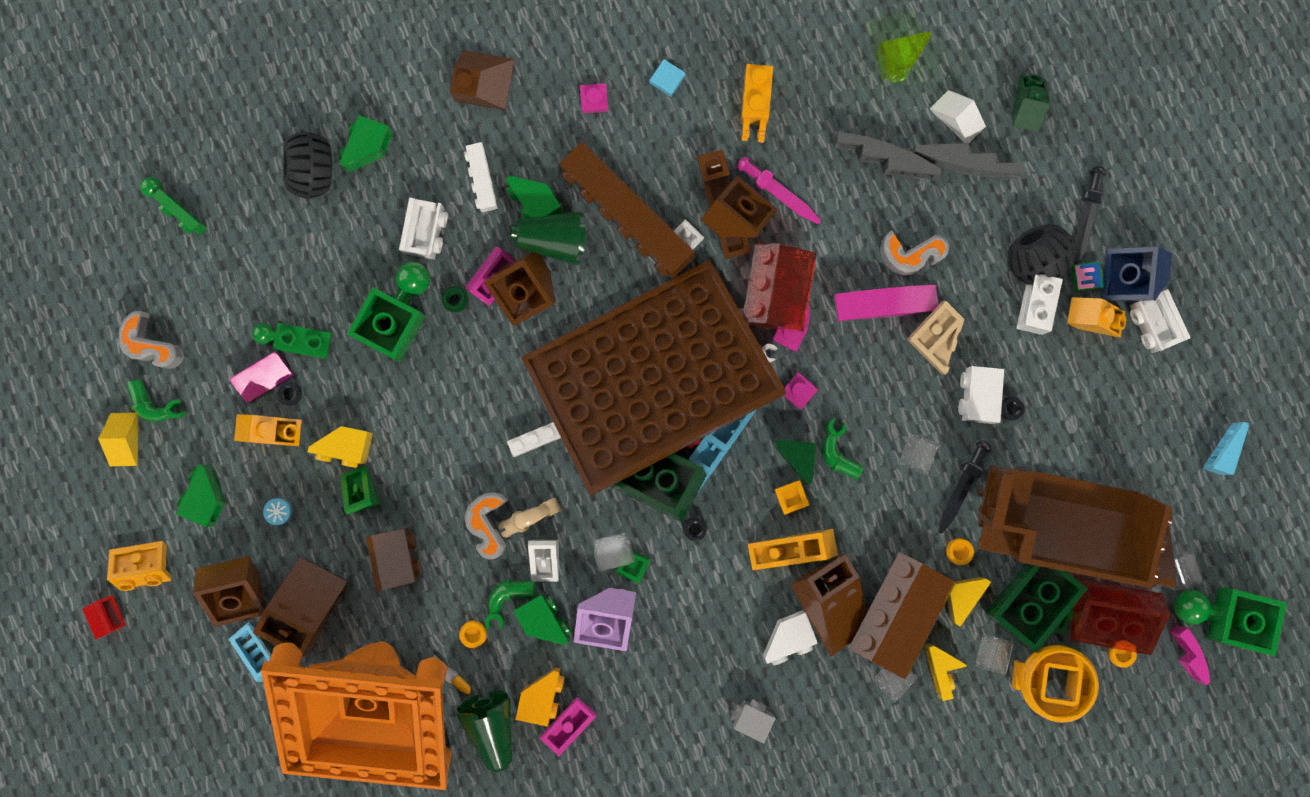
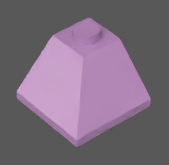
(605, 619)

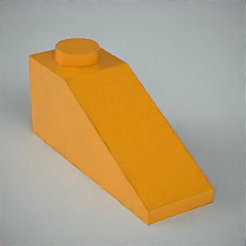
(793, 549)

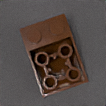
(832, 601)
(301, 606)

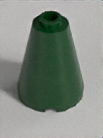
(552, 236)
(489, 728)

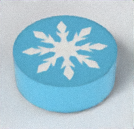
(277, 511)

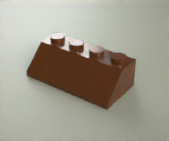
(902, 615)

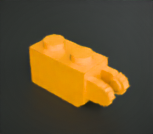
(756, 99)

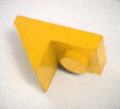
(939, 664)

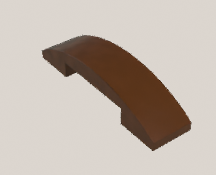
(715, 180)

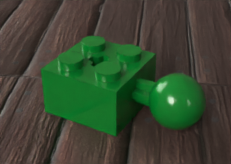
(379, 307)
(1229, 618)

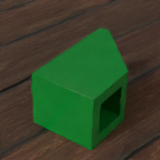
(366, 143)
(533, 196)
(203, 497)
(541, 621)

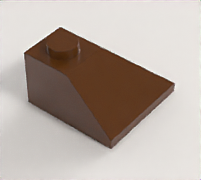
(482, 80)
(739, 211)
(522, 287)

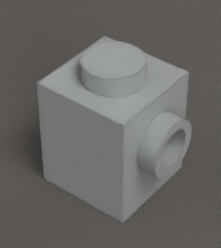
(753, 720)

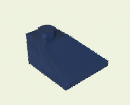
(1135, 273)

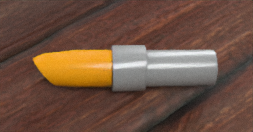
(453, 678)

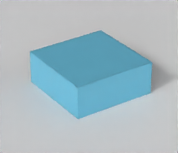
(667, 77)

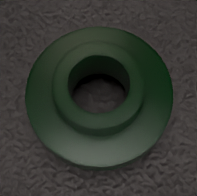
(446, 299)

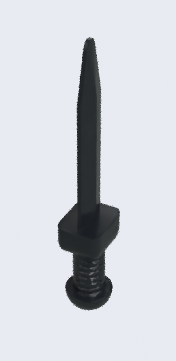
(1092, 198)
(970, 471)

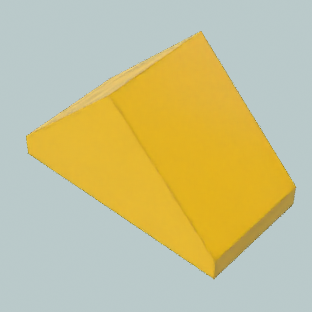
(120, 439)
(964, 598)

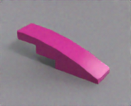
(885, 302)

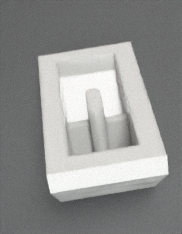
(959, 115)
(544, 560)

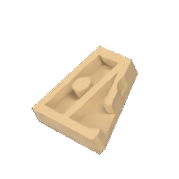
(938, 336)

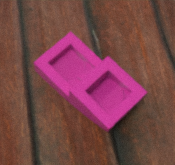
(1194, 659)

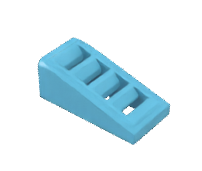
(1227, 453)
(248, 659)

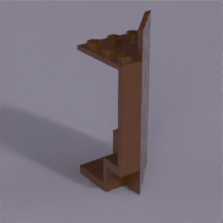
(1077, 527)

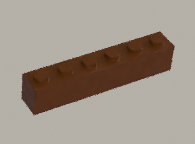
(626, 210)

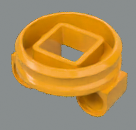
(1081, 683)

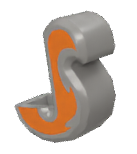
(908, 263)
(133, 343)
(481, 525)

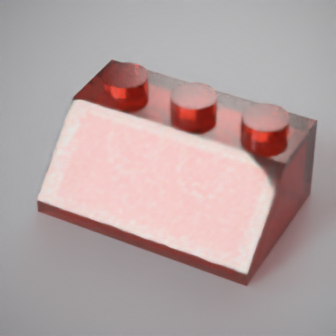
(779, 287)
(1119, 617)

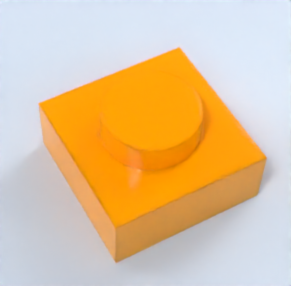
(791, 497)

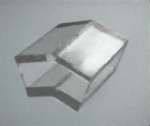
(918, 454)
(613, 552)
(1186, 570)
(994, 654)
(892, 684)

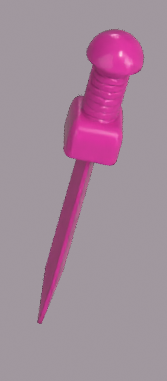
(765, 180)

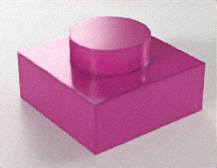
(594, 98)
(799, 391)

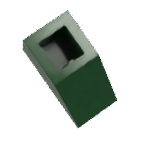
(1030, 102)

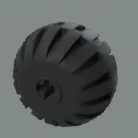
(307, 165)
(1043, 251)

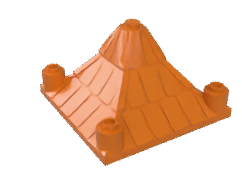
(359, 717)

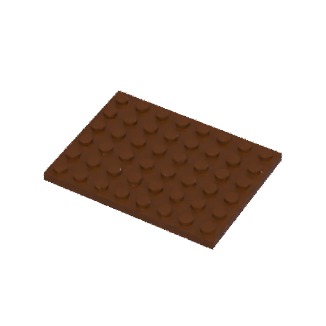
(652, 377)

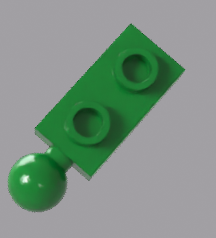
(152, 188)
(294, 339)

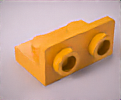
(138, 566)

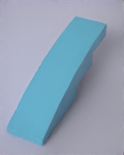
(717, 444)

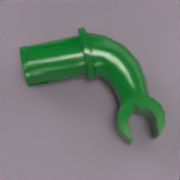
(145, 408)
(834, 458)
(506, 591)

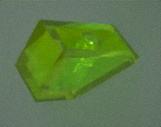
(899, 55)

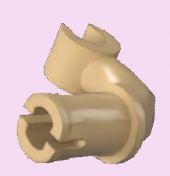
(521, 520)

